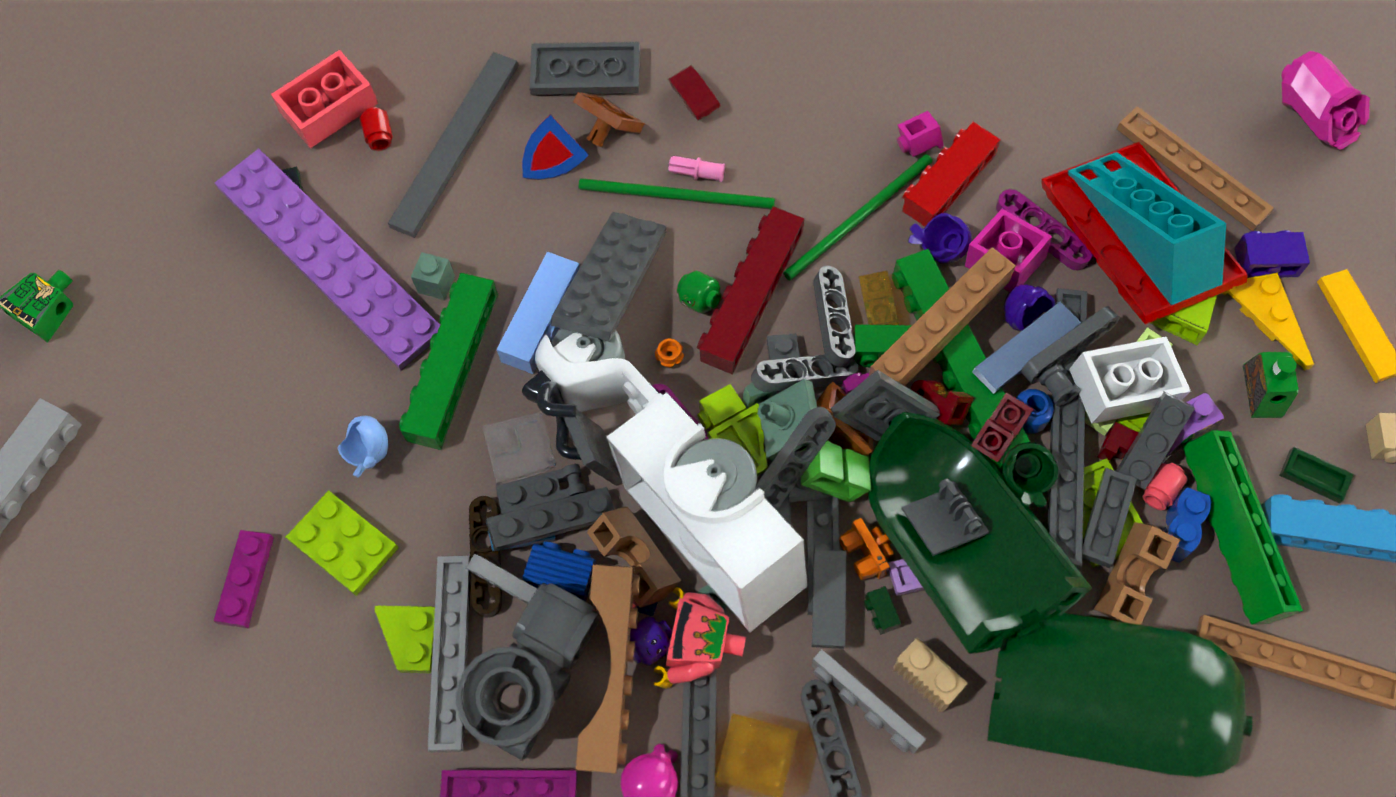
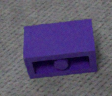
(1272, 253)

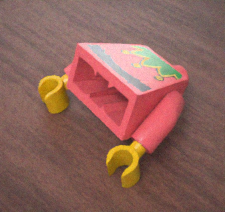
(697, 639)

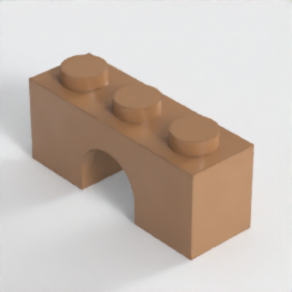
(622, 535)
(1141, 555)

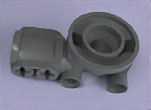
(548, 639)

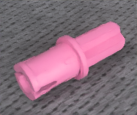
(696, 168)

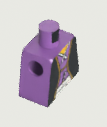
(1202, 420)

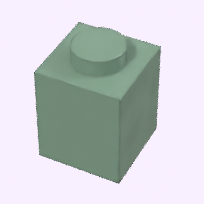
(433, 276)

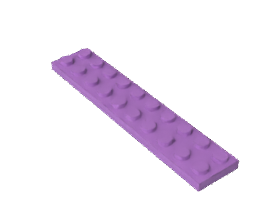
(329, 258)

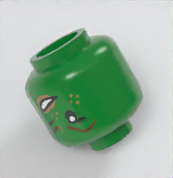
(699, 292)

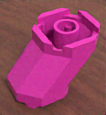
(1324, 99)

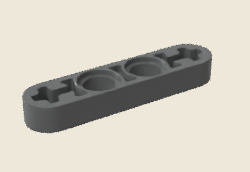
(840, 316)
(1071, 343)
(803, 367)
(813, 429)
(830, 744)

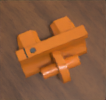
(874, 561)

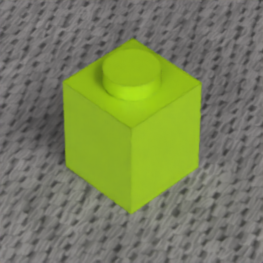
(719, 407)

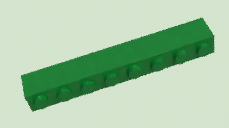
(922, 288)

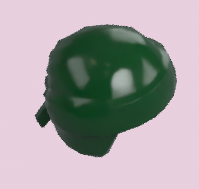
(1030, 472)

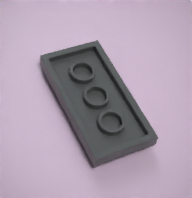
(585, 68)

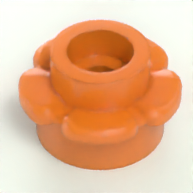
(666, 346)

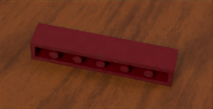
(751, 290)

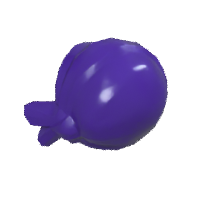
(944, 236)
(1026, 305)

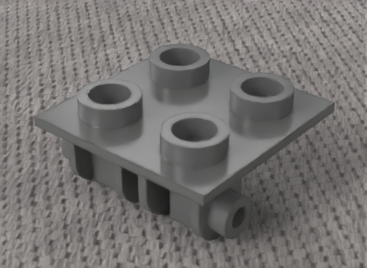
(945, 519)

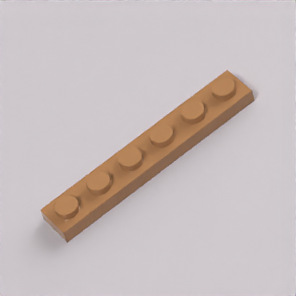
(1195, 168)
(1301, 662)

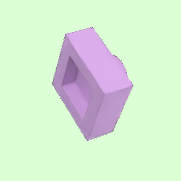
(903, 578)

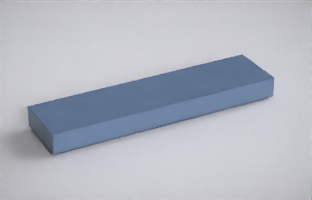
(1011, 357)

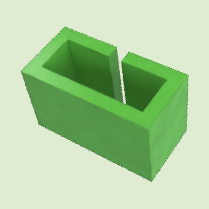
(838, 473)

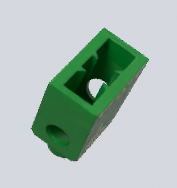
(39, 303)

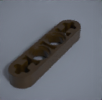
(494, 557)

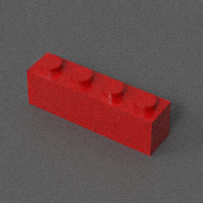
(951, 174)

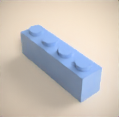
(536, 311)

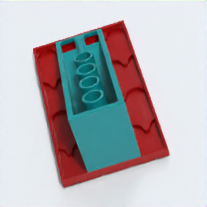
(1145, 232)

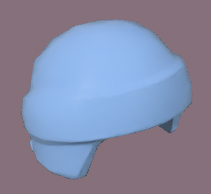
(364, 444)

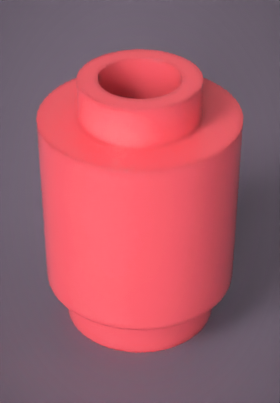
(1165, 486)

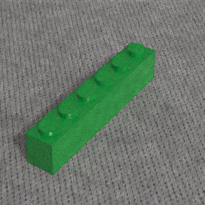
(449, 361)
(1242, 528)

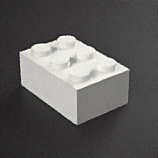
(1127, 378)

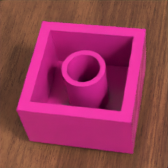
(1015, 240)

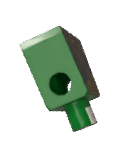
(1270, 378)

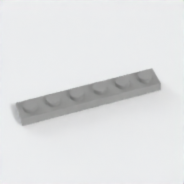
(449, 653)

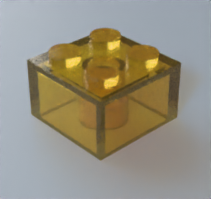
(755, 757)

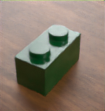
(882, 609)

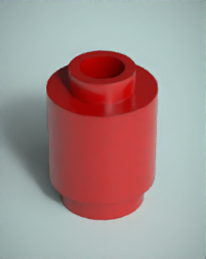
(376, 128)

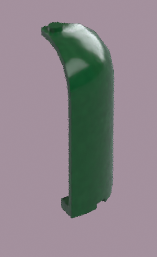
(987, 585)
(1121, 696)

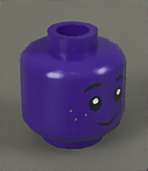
(650, 640)

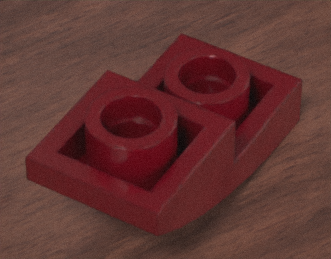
(694, 92)
(1002, 427)

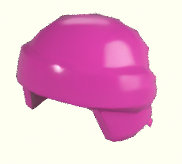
(651, 775)

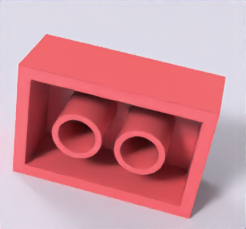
(324, 98)

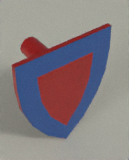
(551, 151)

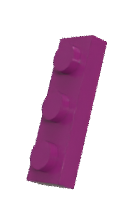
(243, 579)

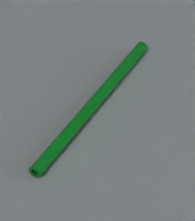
(676, 193)
(857, 217)

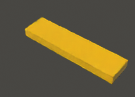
(1360, 324)

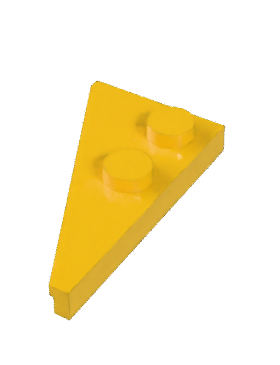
(1268, 306)

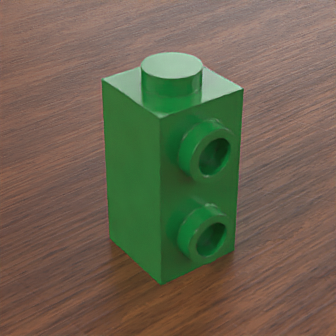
(874, 341)

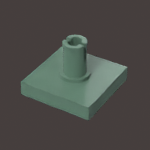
(783, 414)

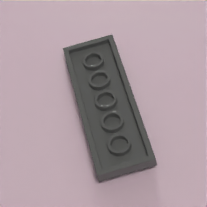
(609, 276)

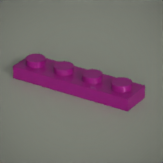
(508, 783)

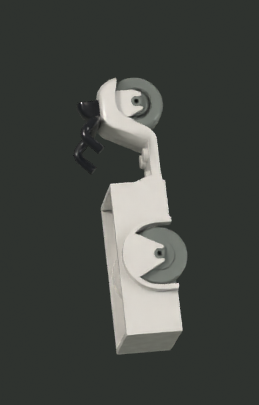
(689, 488)

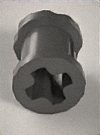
(1059, 385)

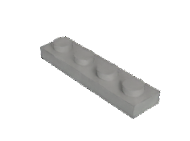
(876, 711)

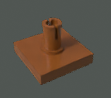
(608, 117)

